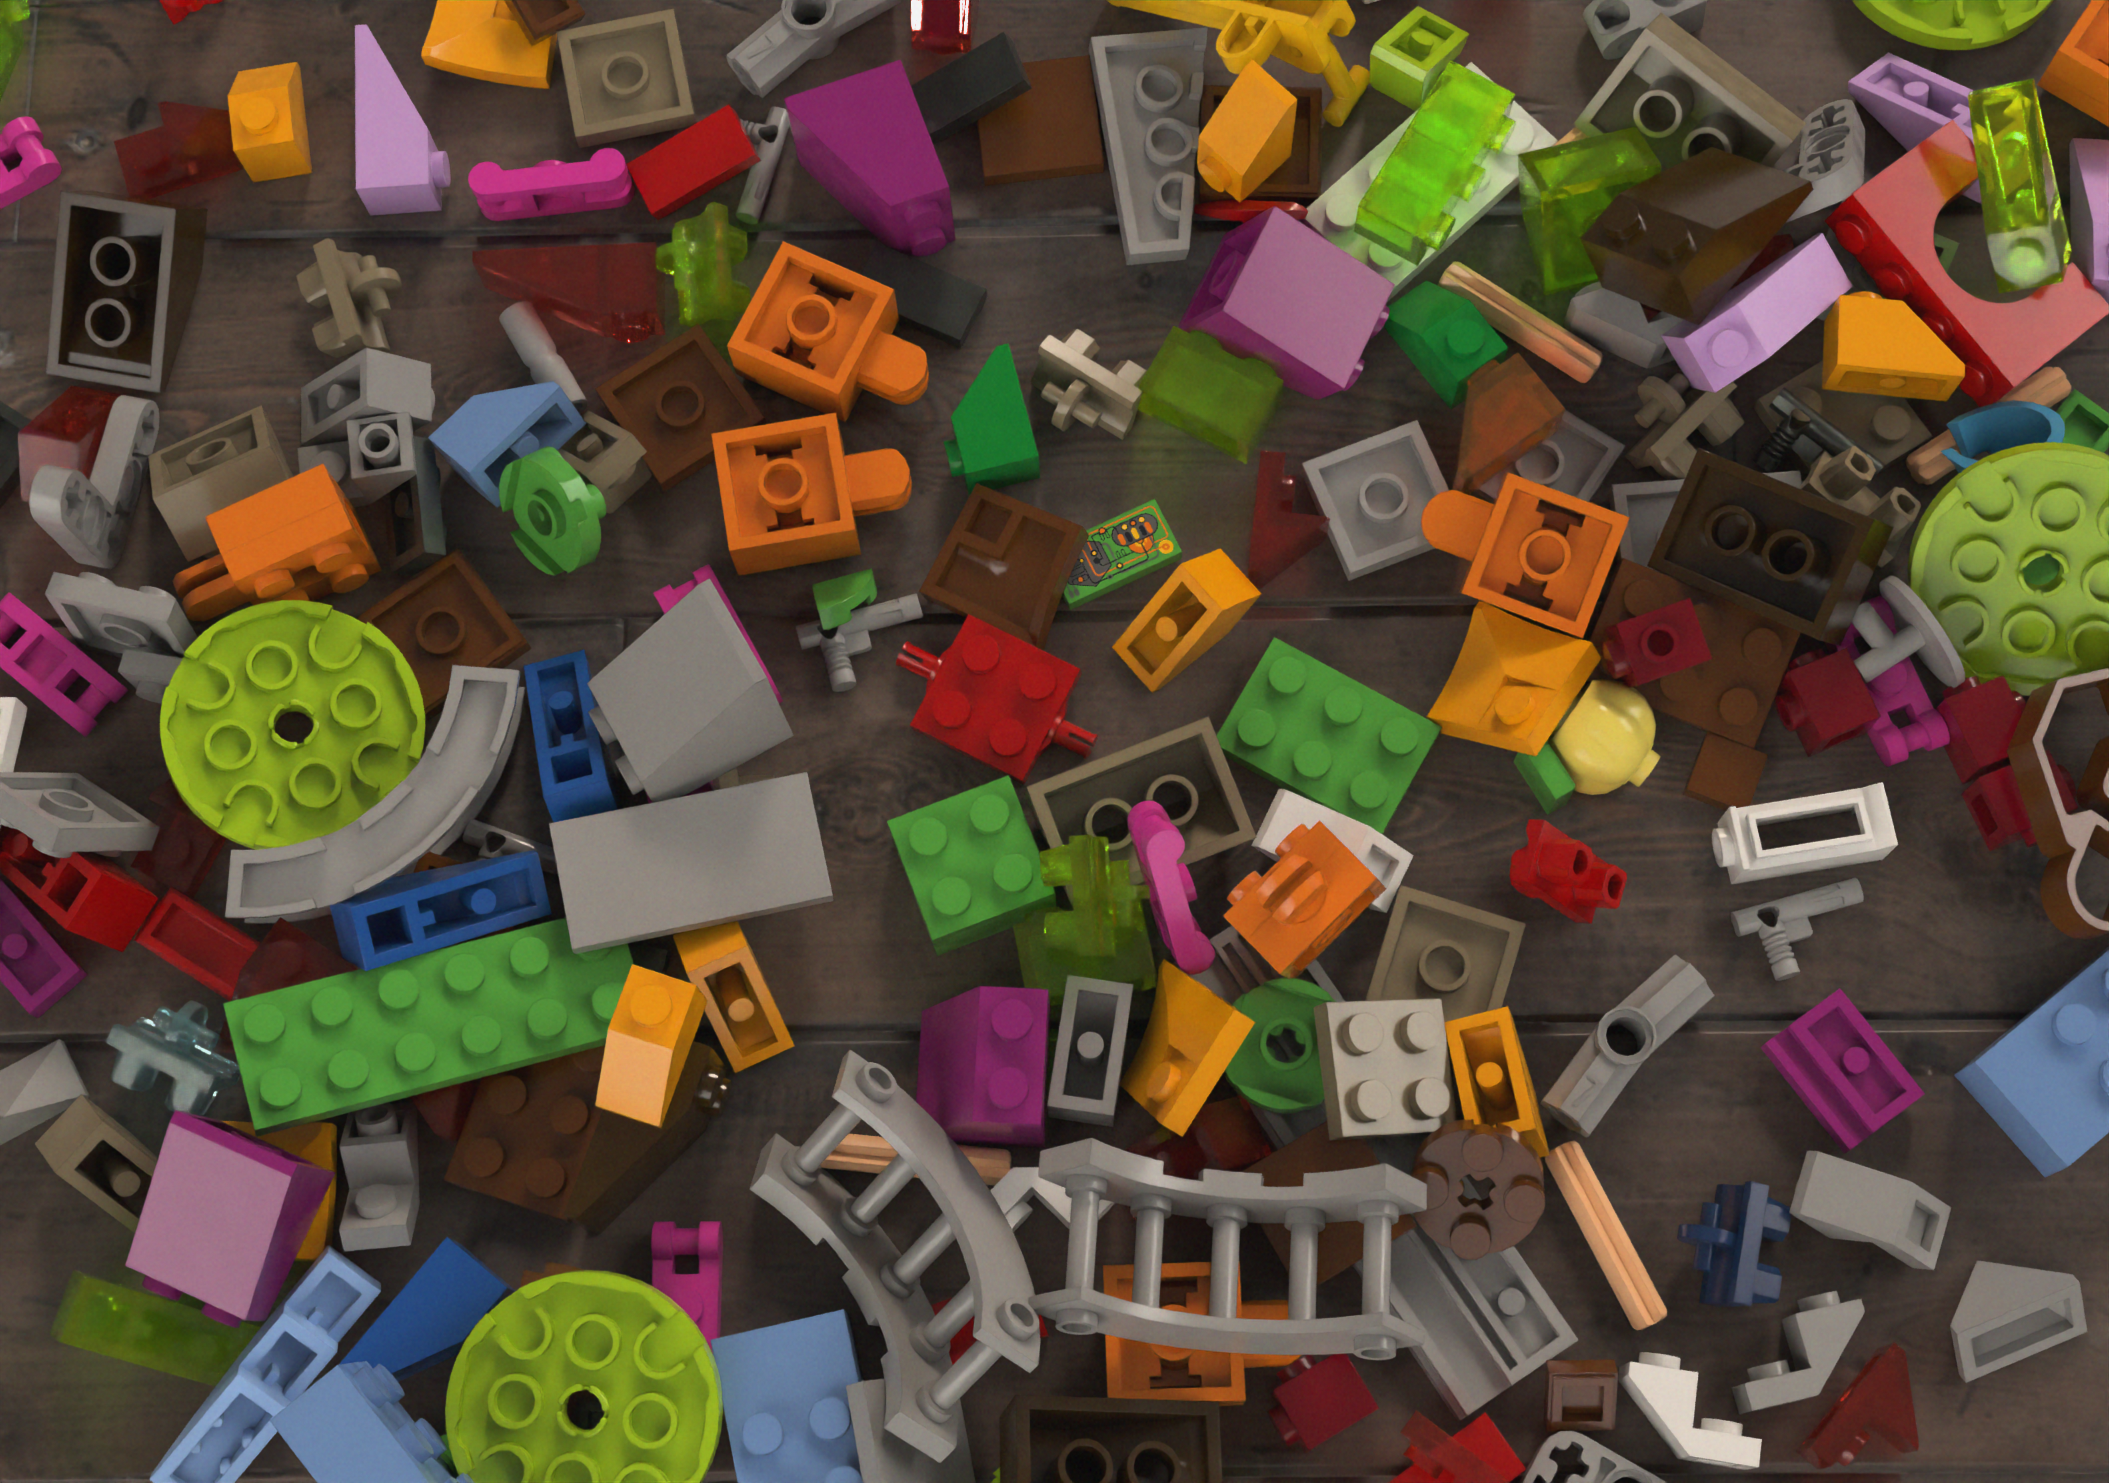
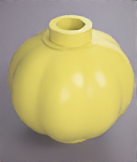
(1606, 737)

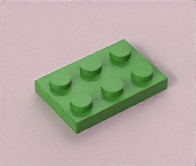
(1326, 736)

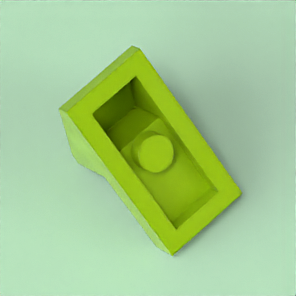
(1413, 55)

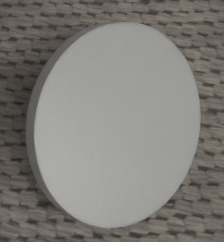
(1917, 633)

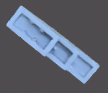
(270, 1373)

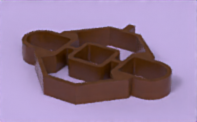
(2058, 834)

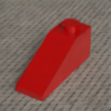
(80, 891)

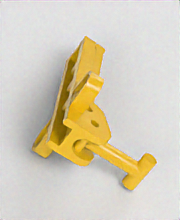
(1284, 28)

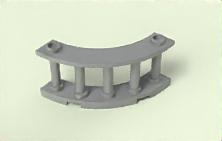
(415, 818)
(1227, 1202)
(917, 1368)

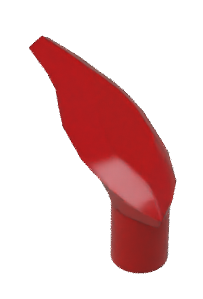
(1247, 209)

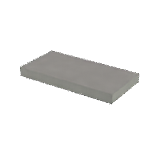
(690, 862)

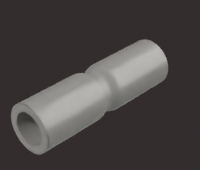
(539, 351)

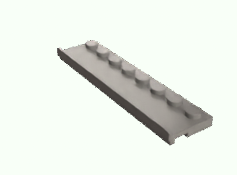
(1480, 1317)

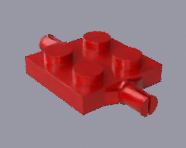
(996, 699)

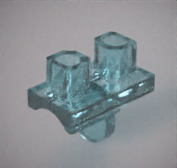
(178, 1047)

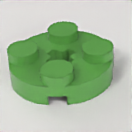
(553, 510)
(1254, 1070)

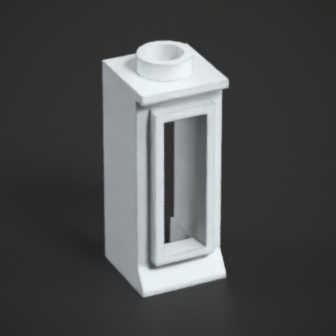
(1740, 849)

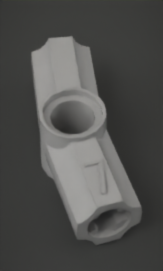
(785, 44)
(1600, 1074)

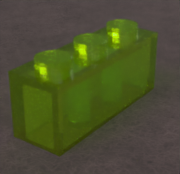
(1436, 164)

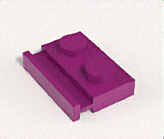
(1842, 1070)

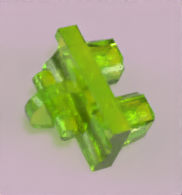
(701, 265)
(1099, 896)

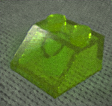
(1568, 190)

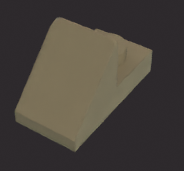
(607, 459)

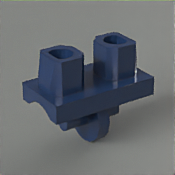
(1730, 1245)

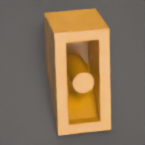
(270, 122)
(1247, 134)
(1885, 351)
(1186, 618)
(736, 993)
(648, 1045)
(1494, 1074)

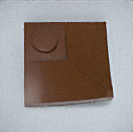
(1005, 564)

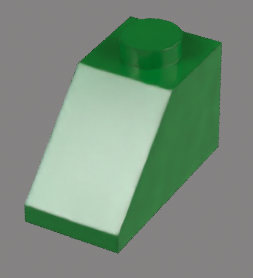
(1443, 338)
(993, 429)

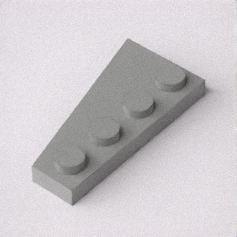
(1149, 122)

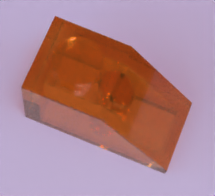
(1502, 420)

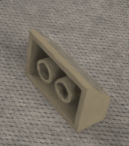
(1688, 102)
(1176, 769)

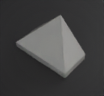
(37, 1089)
(2013, 1315)

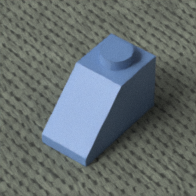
(503, 428)

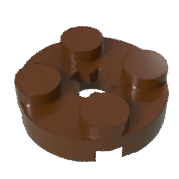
(1514, 1198)

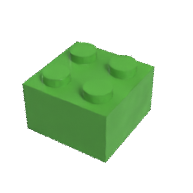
(971, 864)

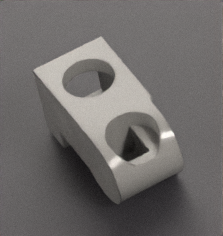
(1620, 22)

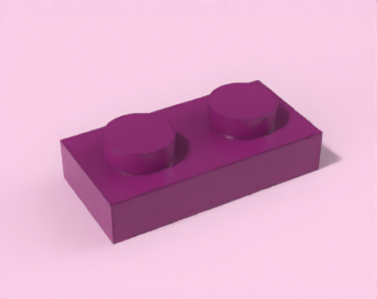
(31, 957)

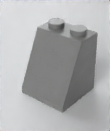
(687, 700)

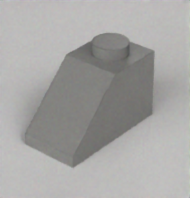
(365, 387)
(1090, 1051)

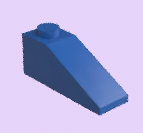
(570, 751)
(439, 908)
(432, 1313)

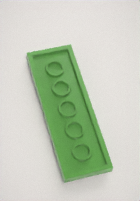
(422, 1023)

